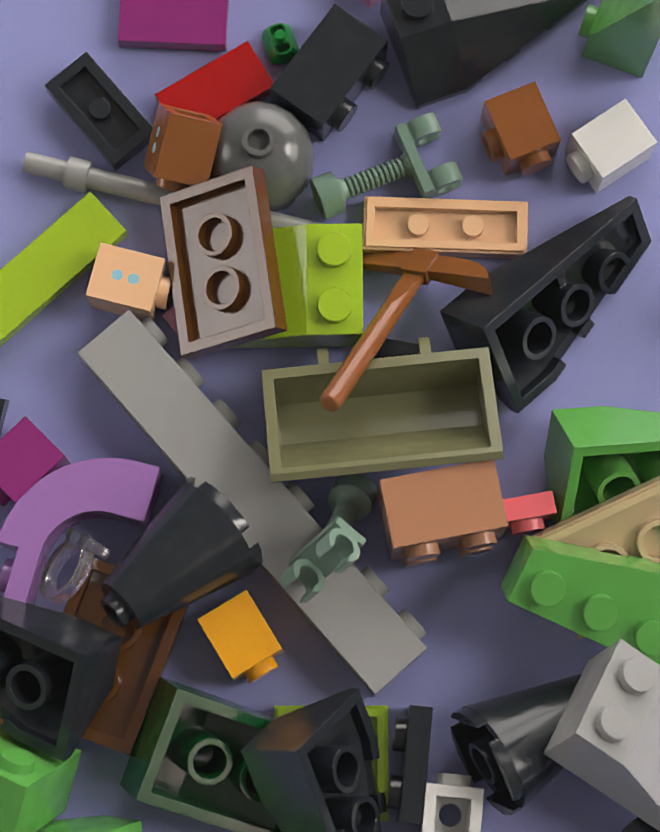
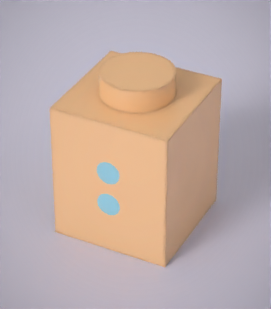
(130, 282)

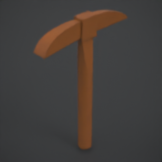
(416, 269)

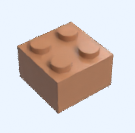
(442, 512)

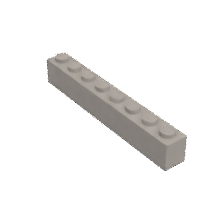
(204, 444)

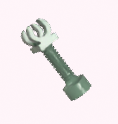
(333, 193)
(338, 543)

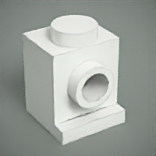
(453, 790)

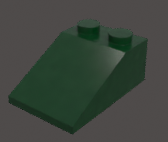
(193, 759)

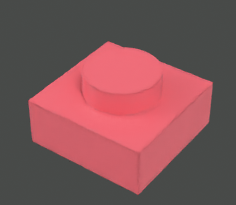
(528, 512)

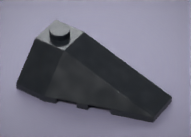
(457, 42)
(52, 675)
(318, 767)

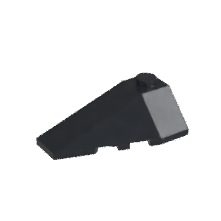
(547, 300)

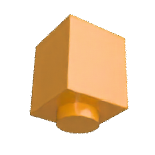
(242, 638)

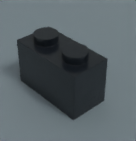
(331, 73)

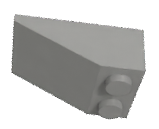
(614, 730)

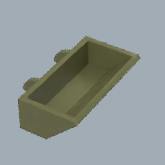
(396, 417)

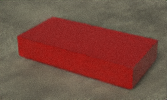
(221, 84)

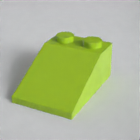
(319, 286)

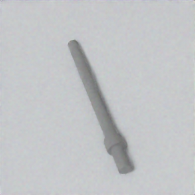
(81, 175)

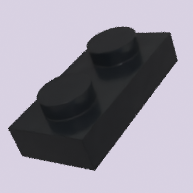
(100, 111)
(413, 739)

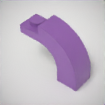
(64, 498)

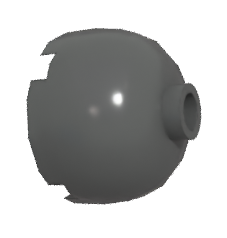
(271, 140)

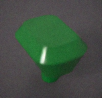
(280, 43)

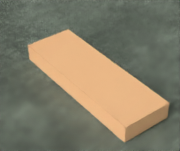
(446, 226)

